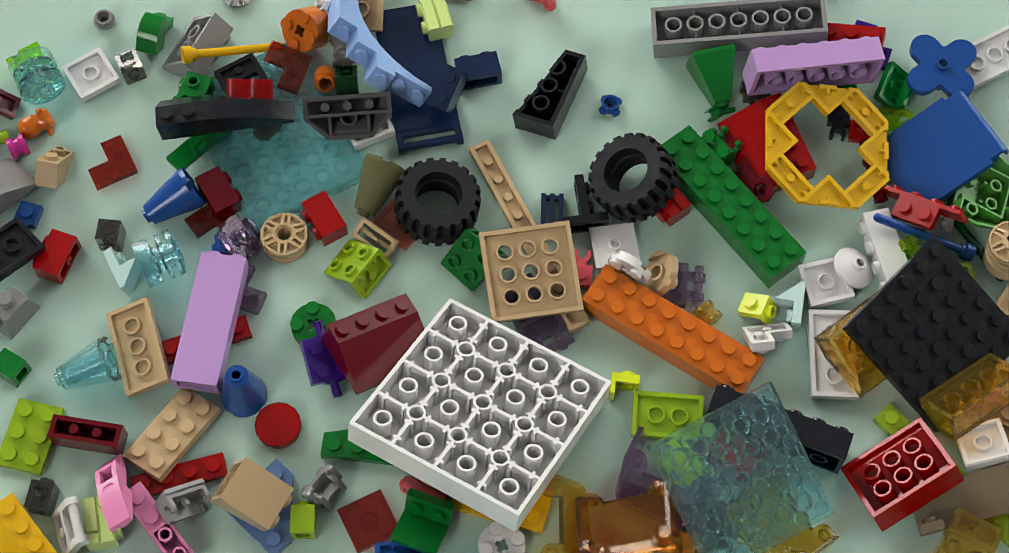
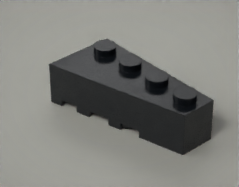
(551, 100)

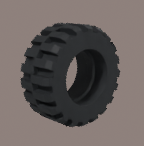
(616, 161)
(443, 177)

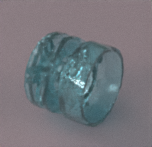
(36, 75)
(159, 258)

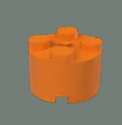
(305, 28)

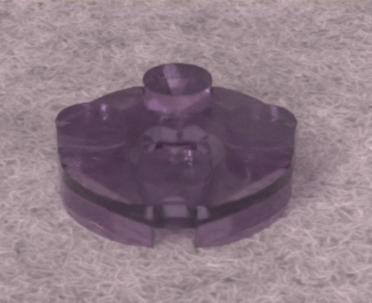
(229, 237)

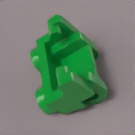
(719, 145)

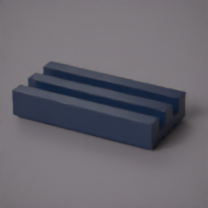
(552, 198)

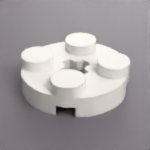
(630, 267)
(497, 531)

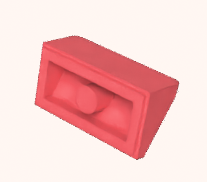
(411, 482)

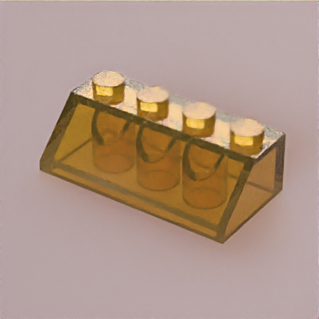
(969, 397)

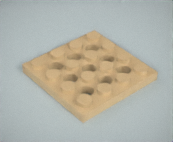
(535, 236)

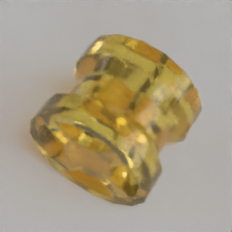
(708, 313)

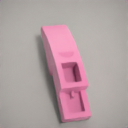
(114, 494)
(164, 535)

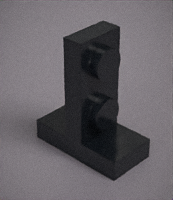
(586, 217)

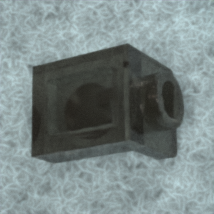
(130, 66)

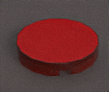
(278, 425)

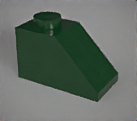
(346, 80)

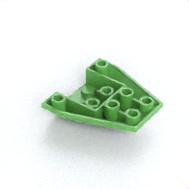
(986, 197)

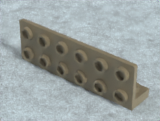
(981, 494)

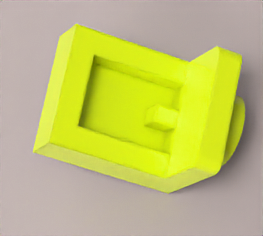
(758, 307)
(623, 381)

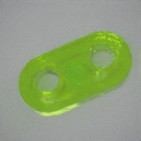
(893, 116)

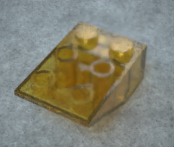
(969, 535)

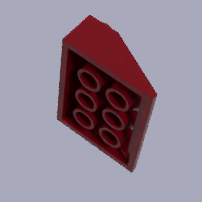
(373, 341)

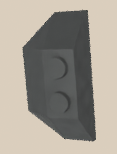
(348, 115)

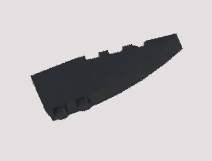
(218, 114)

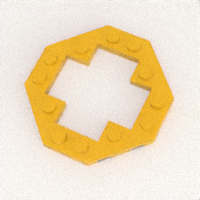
(828, 191)

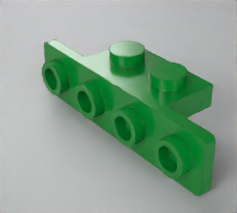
(193, 149)

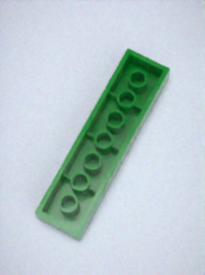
(733, 209)

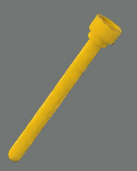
(191, 54)

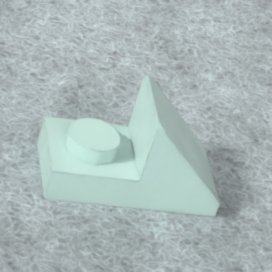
(125, 272)
(793, 302)

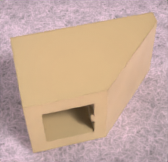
(53, 167)

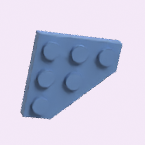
(279, 537)

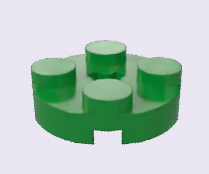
(309, 313)

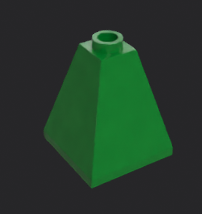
(714, 73)

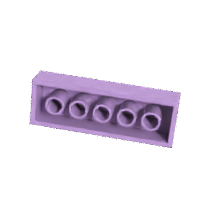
(816, 63)

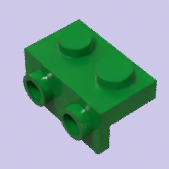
(892, 88)

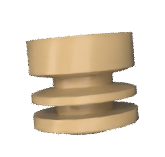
(997, 251)

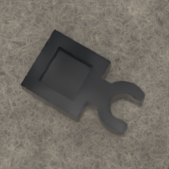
(838, 120)

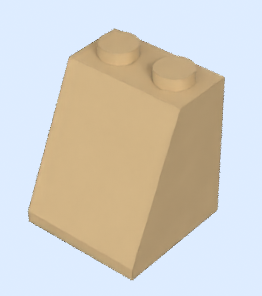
(253, 494)

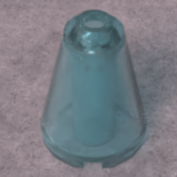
(90, 366)

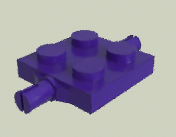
(320, 363)

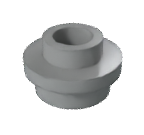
(103, 15)

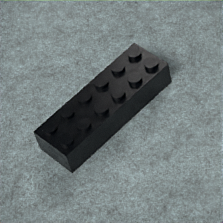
(823, 443)

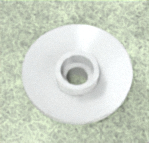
(853, 268)

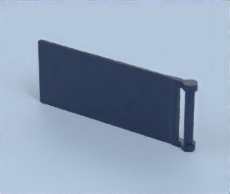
(408, 46)

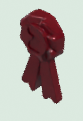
(759, 186)

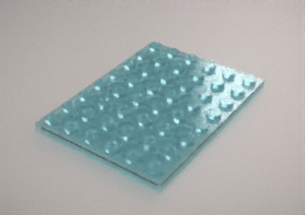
(291, 165)

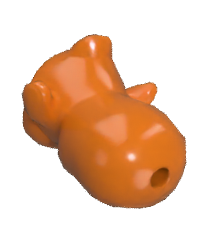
(34, 124)

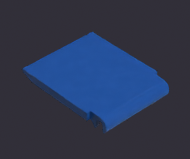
(942, 148)

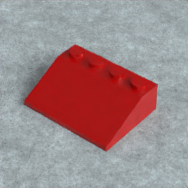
(749, 128)
(902, 474)

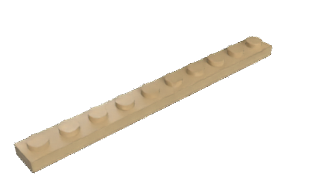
(517, 215)

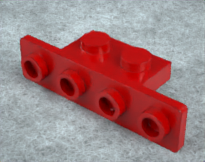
(921, 211)

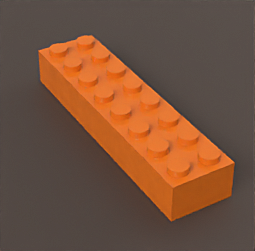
(670, 332)

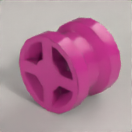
(17, 146)

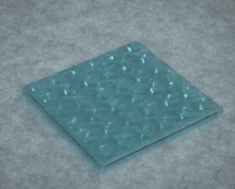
(741, 476)

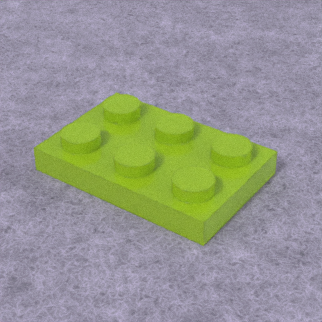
(664, 412)
(26, 439)

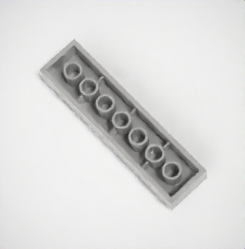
(743, 23)

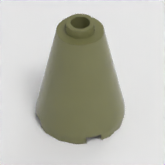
(376, 184)

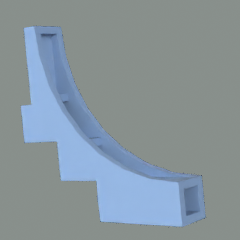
(361, 47)

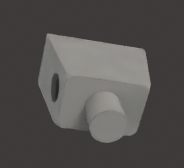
(15, 311)

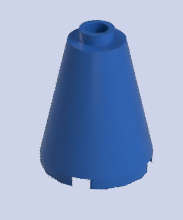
(173, 198)
(242, 392)

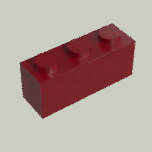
(87, 435)

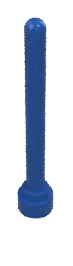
(964, 251)

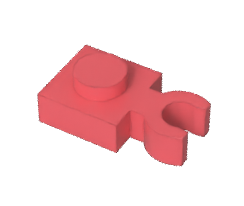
(584, 270)

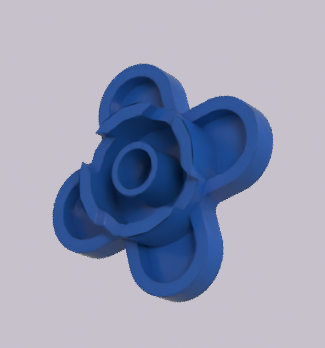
(941, 66)

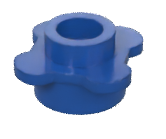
(610, 100)

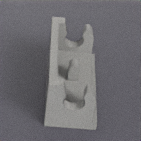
(183, 501)

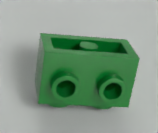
(195, 85)

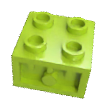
(359, 266)

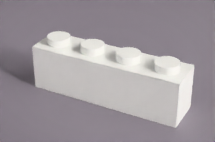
(881, 245)

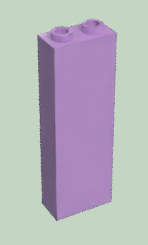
(210, 322)

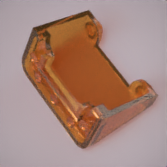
(629, 524)

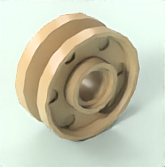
(284, 225)

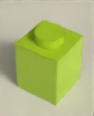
(303, 520)

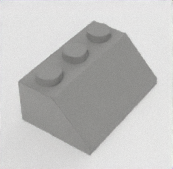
(202, 33)

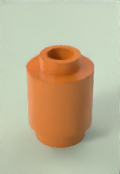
(324, 78)

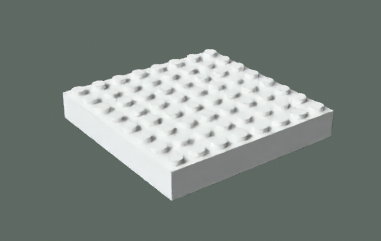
(480, 413)

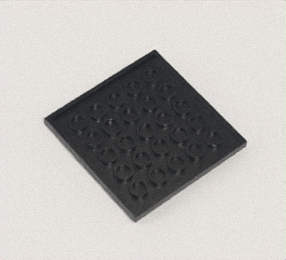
(928, 324)

